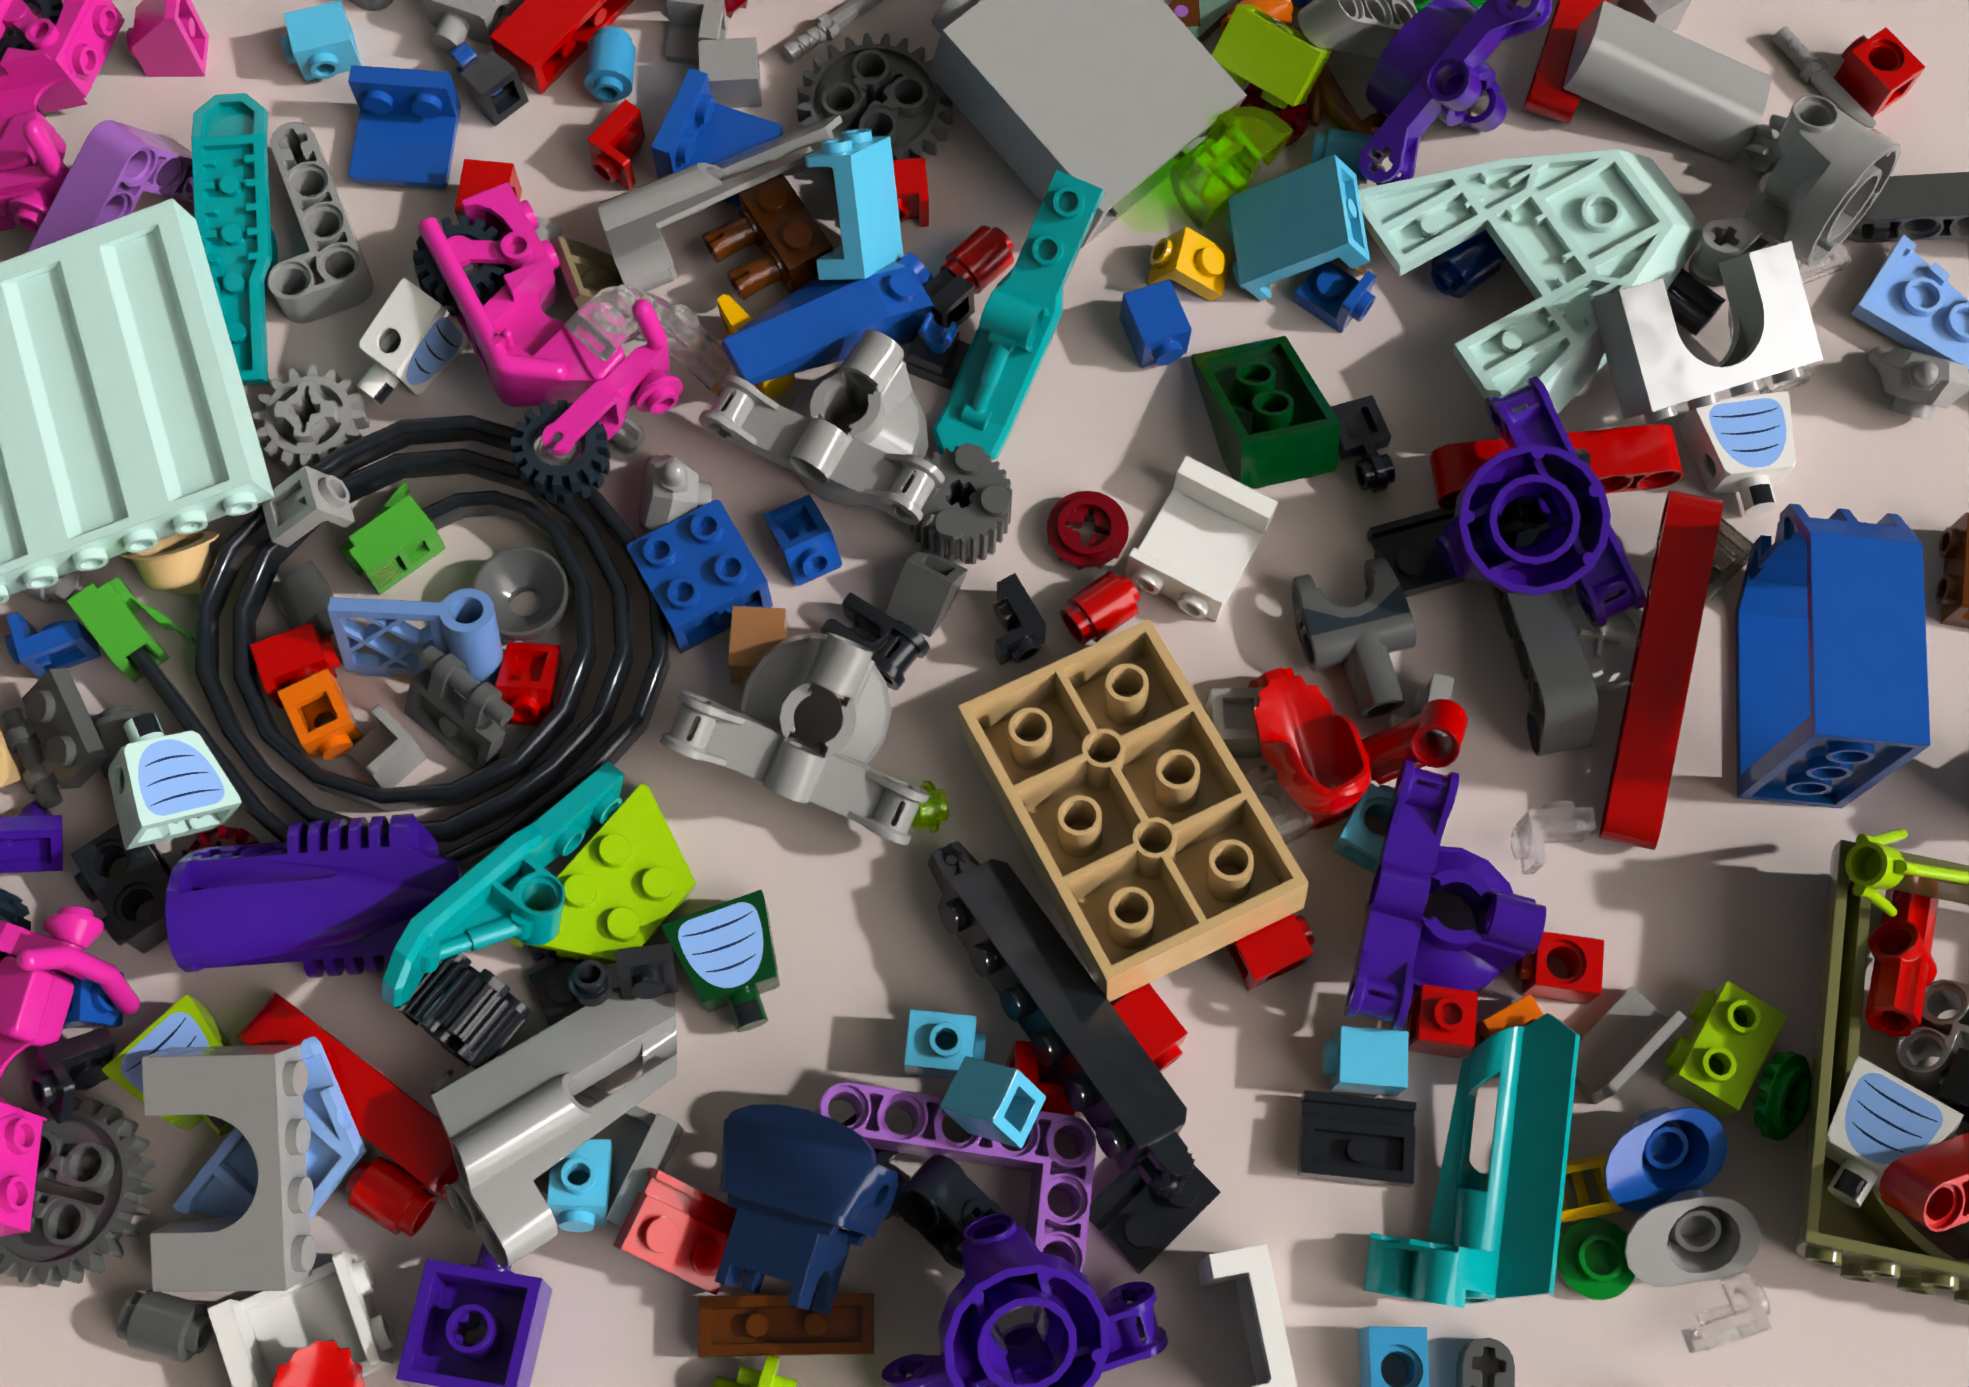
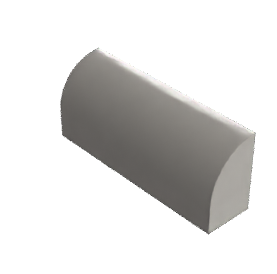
(1666, 81)

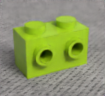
(1269, 56)
(1722, 1048)

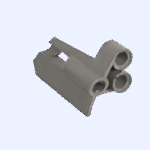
(636, 216)
(522, 1115)

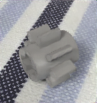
(1764, 146)

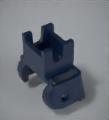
(793, 1189)

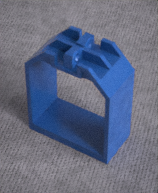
(1830, 659)

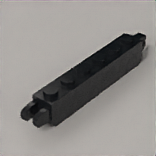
(1064, 1017)

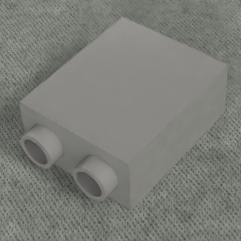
(1082, 90)

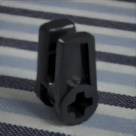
(895, 644)

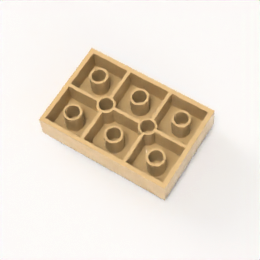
(1131, 809)

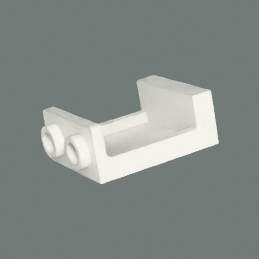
(325, 1306)
(1259, 1310)

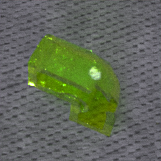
(1227, 161)

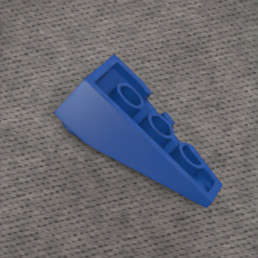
(825, 321)

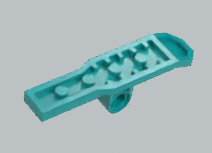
(235, 220)
(1018, 323)
(497, 893)

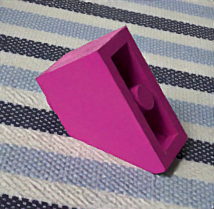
(168, 39)

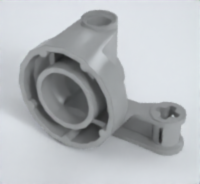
(1811, 197)
(871, 465)
(823, 773)

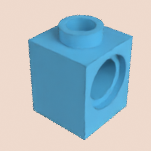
(1405, 1342)

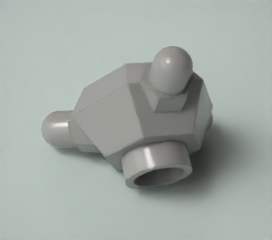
(1919, 380)
(669, 492)

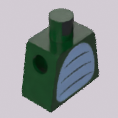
(729, 956)

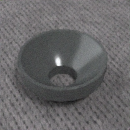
(520, 571)

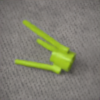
(1881, 867)

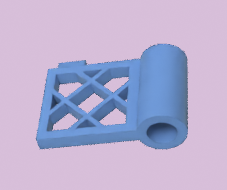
(458, 625)

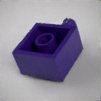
(456, 1300)

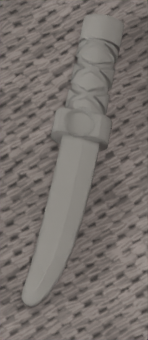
(826, 28)
(1814, 71)

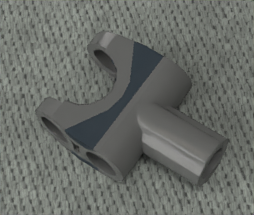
(1358, 635)

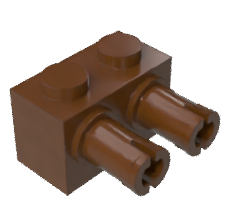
(782, 230)

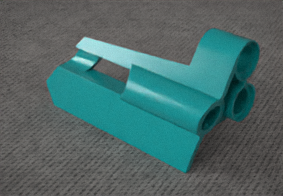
(1498, 1229)

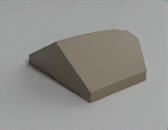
(585, 269)

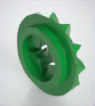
(1783, 1096)

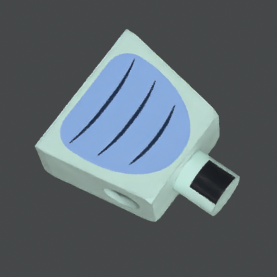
(167, 785)

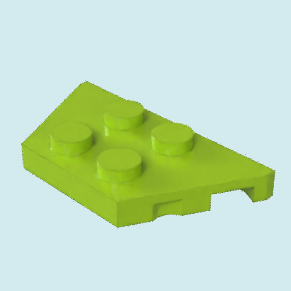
(621, 884)

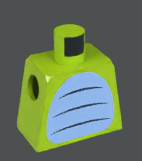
(182, 1025)

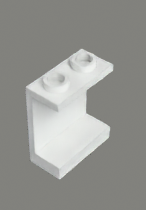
(1201, 540)

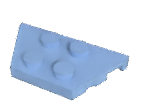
(231, 1175)

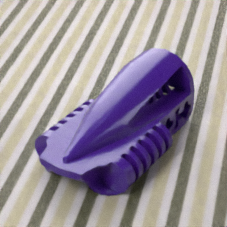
(319, 898)

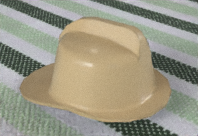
(177, 562)

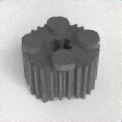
(970, 482)

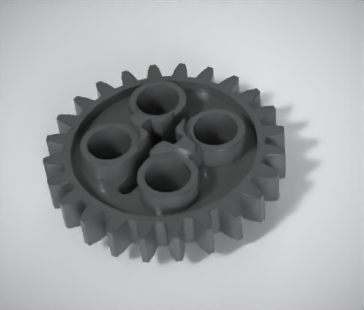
(844, 84)
(50, 1249)

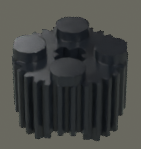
(465, 1010)

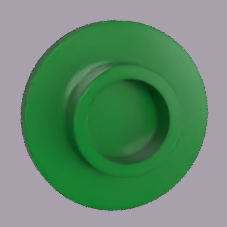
(1594, 1259)

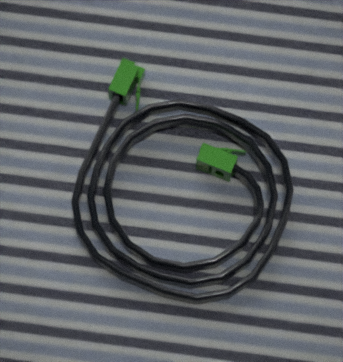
(386, 552)

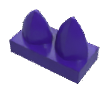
(31, 841)

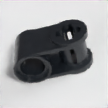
(942, 1204)

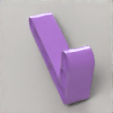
(110, 177)
(1037, 1156)

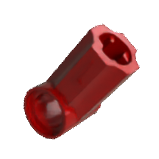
(1417, 742)

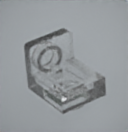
(1552, 824)

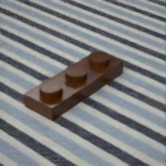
(772, 1327)

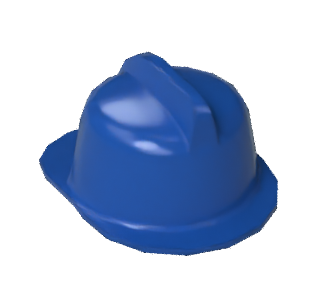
(1663, 1156)

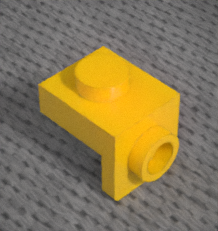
(1191, 263)

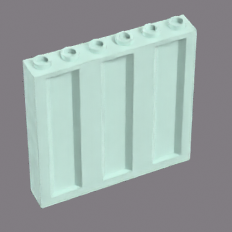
(117, 399)

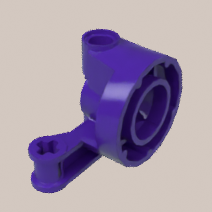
(1440, 72)
(1543, 468)
(1402, 946)
(1072, 1330)

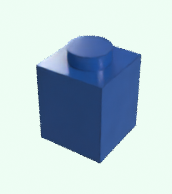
(1155, 324)

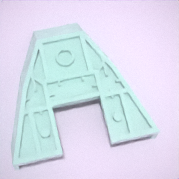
(1569, 231)

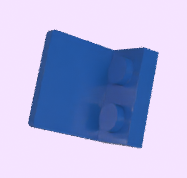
(403, 127)
(705, 131)
(699, 573)

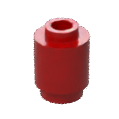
(981, 257)
(1100, 607)
(390, 1197)

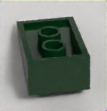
(1267, 413)

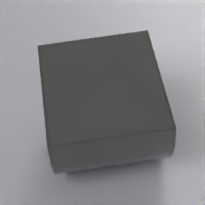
(925, 591)
(305, 599)

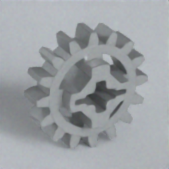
(294, 412)

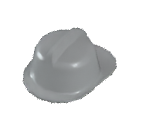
(1692, 1240)

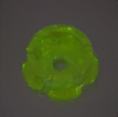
(934, 811)

